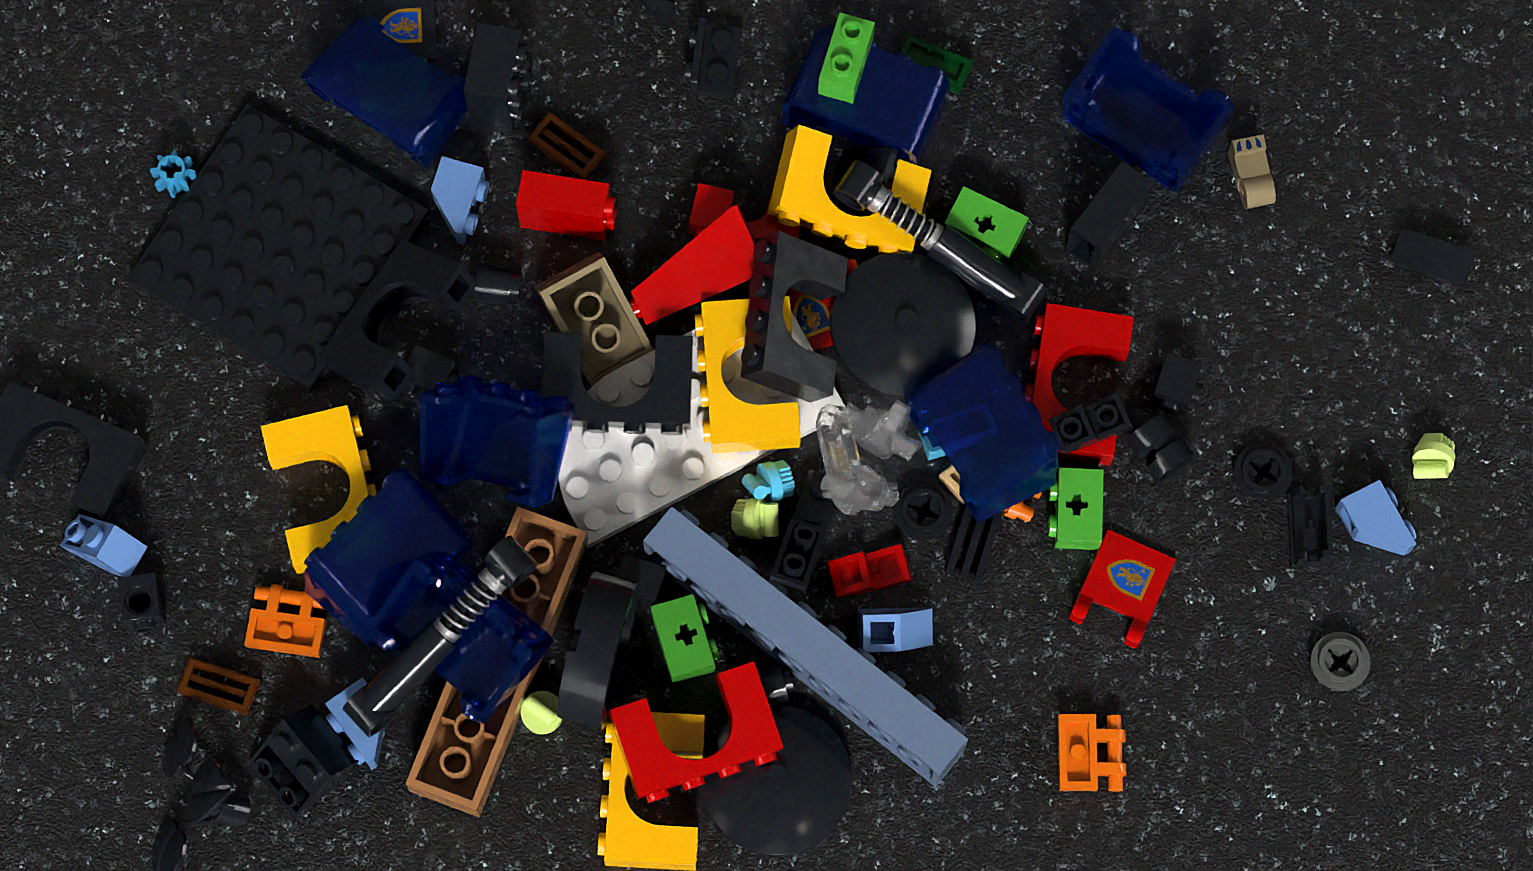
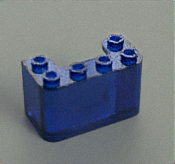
(893, 106)
(1144, 112)

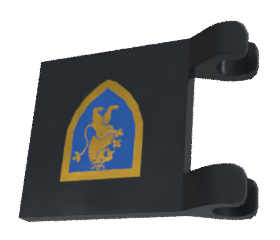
(408, 23)

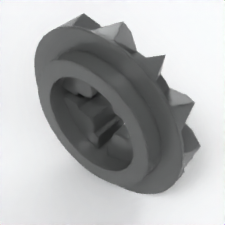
(1339, 644)

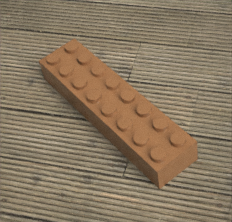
(463, 755)

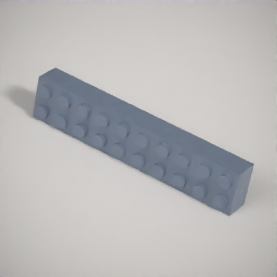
(806, 646)

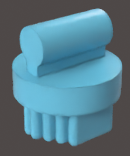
(771, 482)

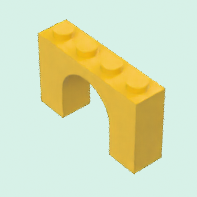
(803, 201)
(731, 422)
(326, 437)
(627, 837)

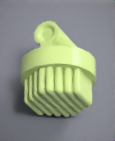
(1433, 456)
(755, 518)
(540, 712)

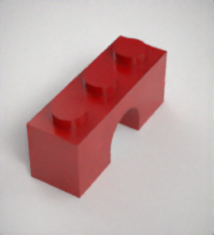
(714, 201)

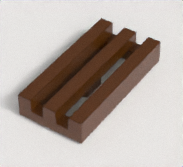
(560, 159)
(248, 696)

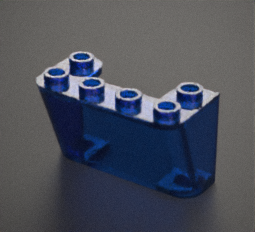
(986, 432)
(494, 437)
(376, 548)

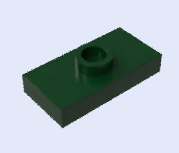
(927, 54)

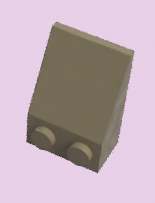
(592, 303)

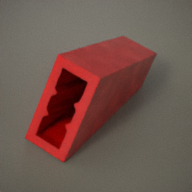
(702, 268)

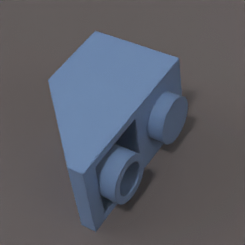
(457, 193)
(1375, 521)
(103, 545)
(894, 629)
(362, 747)

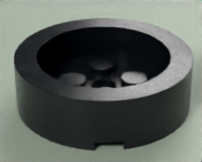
(598, 650)

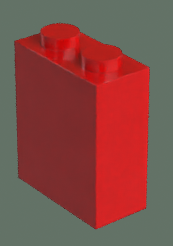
(565, 205)

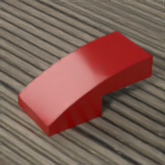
(870, 571)

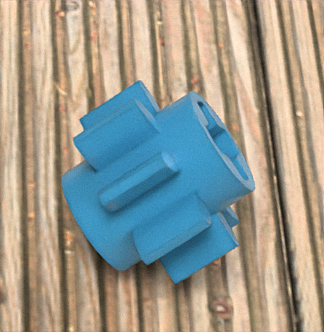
(166, 168)

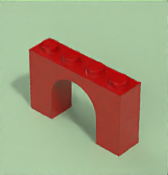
(1068, 334)
(657, 769)

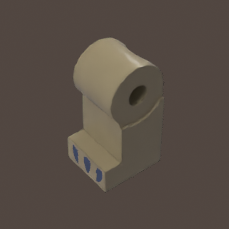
(1252, 171)

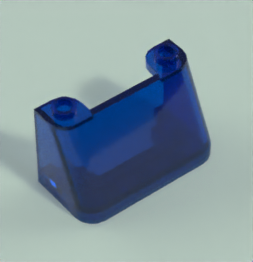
(389, 89)
(489, 655)

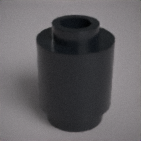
(496, 284)
(776, 683)

